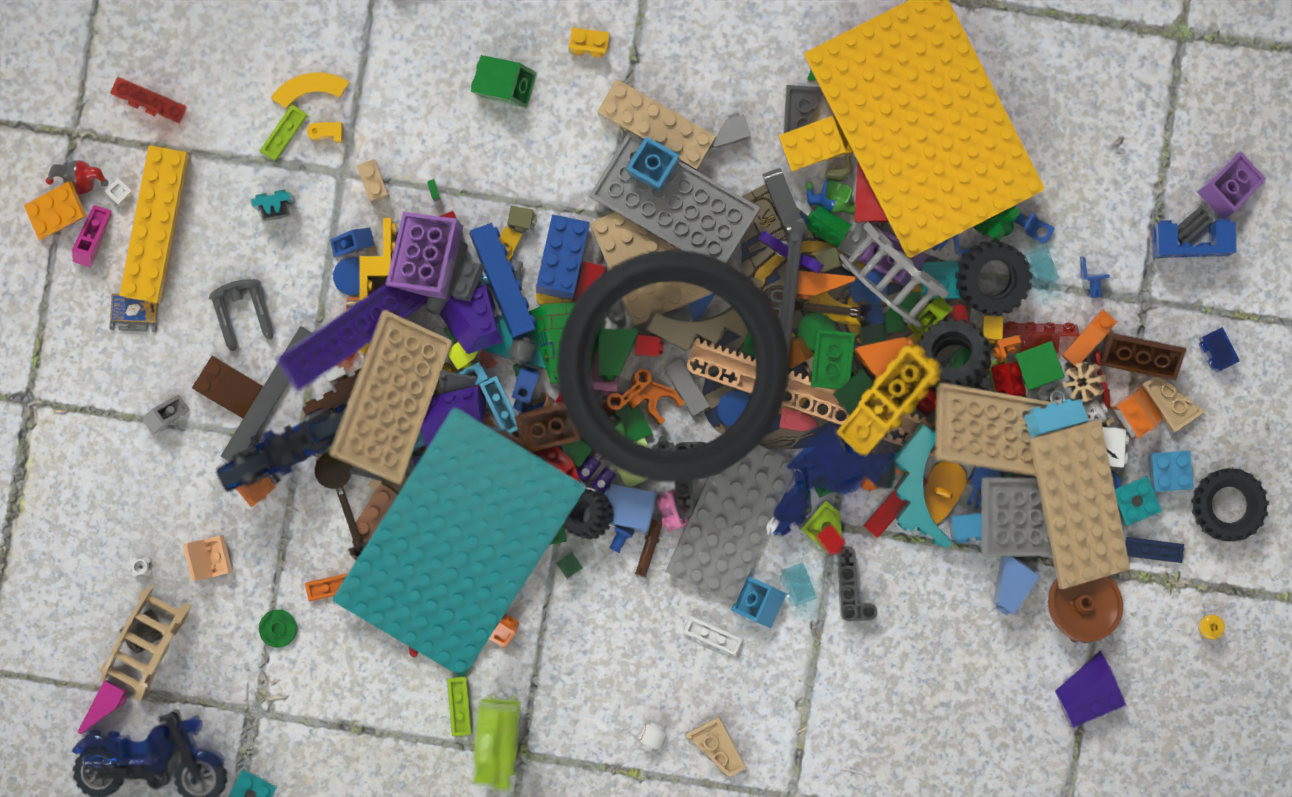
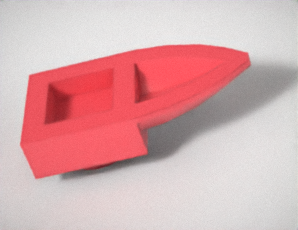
(796, 420)

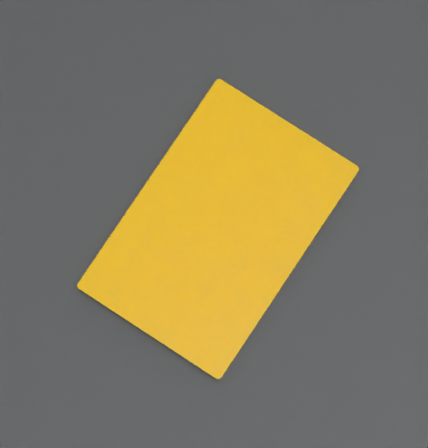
(924, 122)

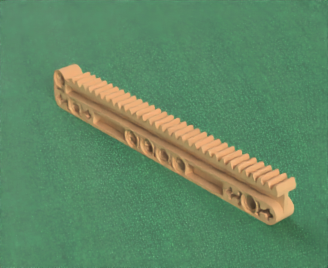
(798, 388)

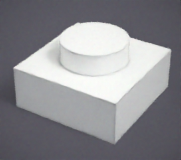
(118, 191)
(336, 373)

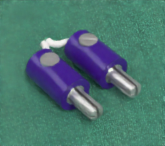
(603, 479)

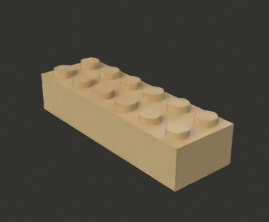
(648, 118)

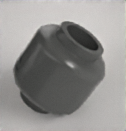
(522, 350)

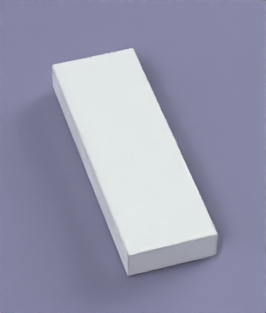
(712, 635)

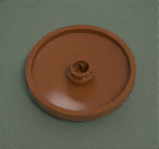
(1087, 609)

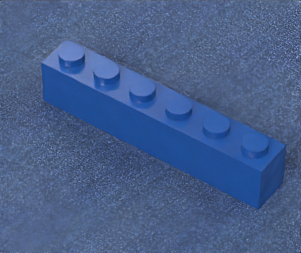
(502, 281)

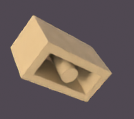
(373, 181)

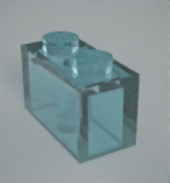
(1041, 265)
(798, 584)

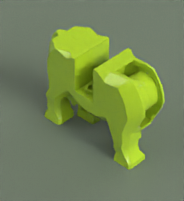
(496, 741)

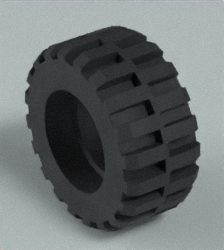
(1015, 289)
(961, 334)

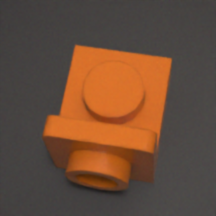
(1004, 347)
(505, 630)

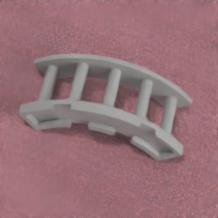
(901, 262)

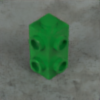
(827, 226)

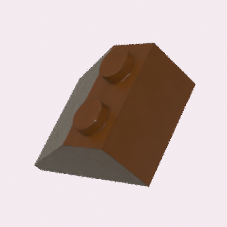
(227, 386)
(546, 427)

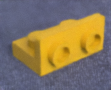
(589, 42)

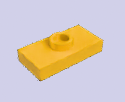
(510, 239)

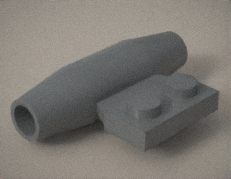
(462, 284)

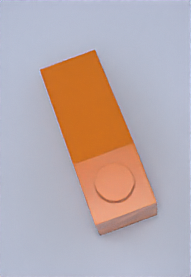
(814, 284)
(1089, 338)

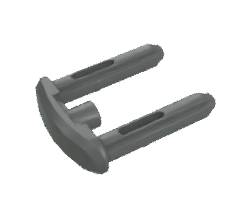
(234, 289)

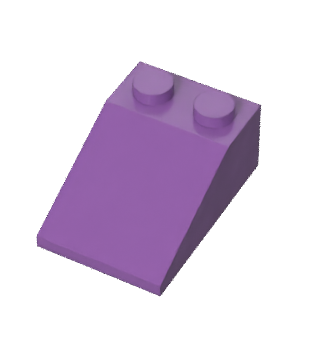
(1231, 185)
(887, 262)

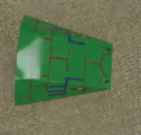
(548, 332)

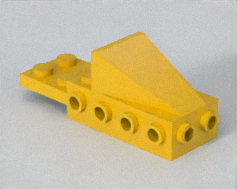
(890, 399)

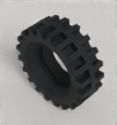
(1255, 510)

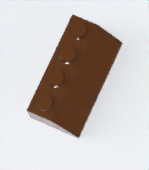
(1142, 356)

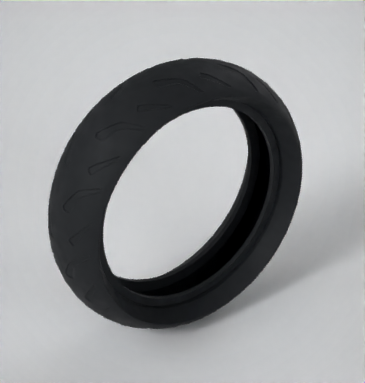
(768, 344)

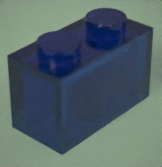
(1218, 349)

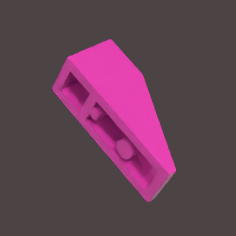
(91, 236)
(106, 701)

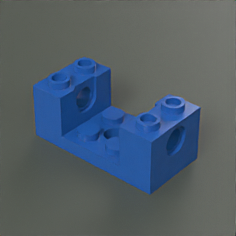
(1221, 241)

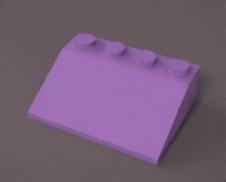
(425, 254)

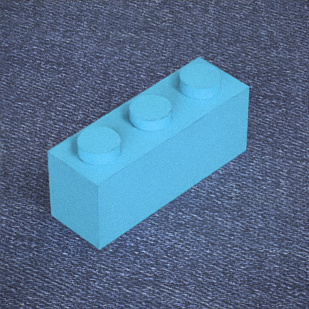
(499, 404)
(1055, 417)

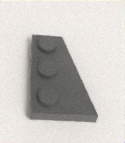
(800, 106)

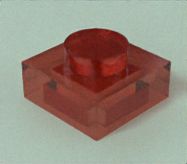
(487, 361)

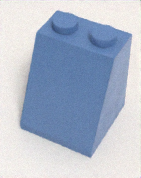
(631, 507)
(1012, 584)

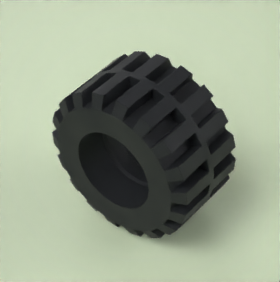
(598, 519)

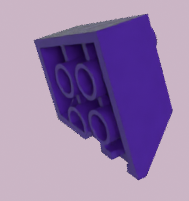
(473, 321)
(467, 400)
(1090, 692)

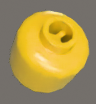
(1218, 627)

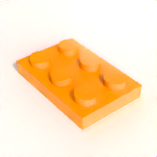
(55, 210)

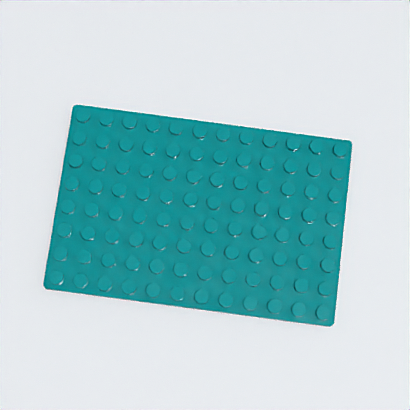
(458, 542)

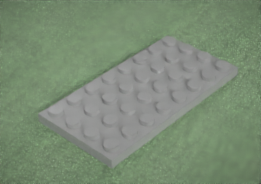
(688, 213)
(731, 523)

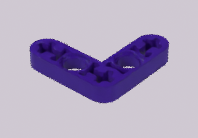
(779, 247)

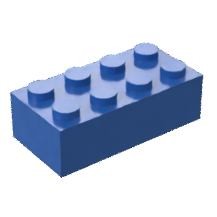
(562, 257)

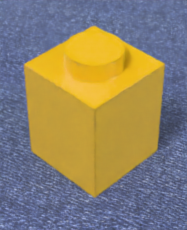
(992, 328)

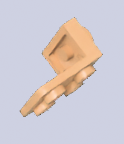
(207, 558)

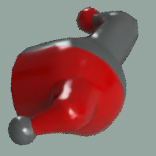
(79, 173)

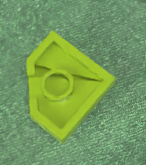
(825, 515)

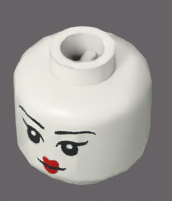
(1096, 411)

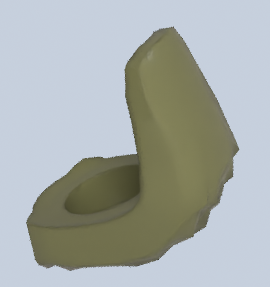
(840, 175)

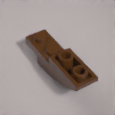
(342, 396)

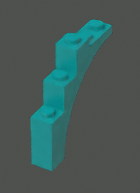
(912, 458)

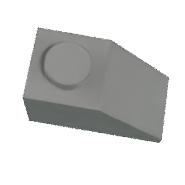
(732, 131)
(165, 414)

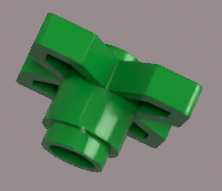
(999, 225)

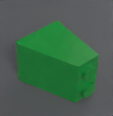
(503, 81)
(614, 351)

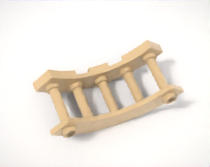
(158, 651)

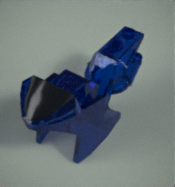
(830, 465)

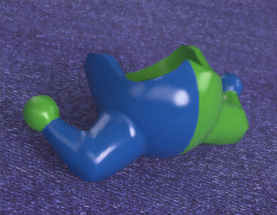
(833, 197)

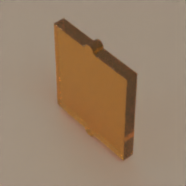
(256, 491)

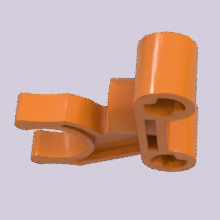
(641, 391)

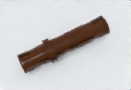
(649, 547)

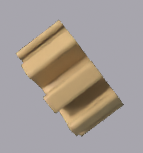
(1085, 390)

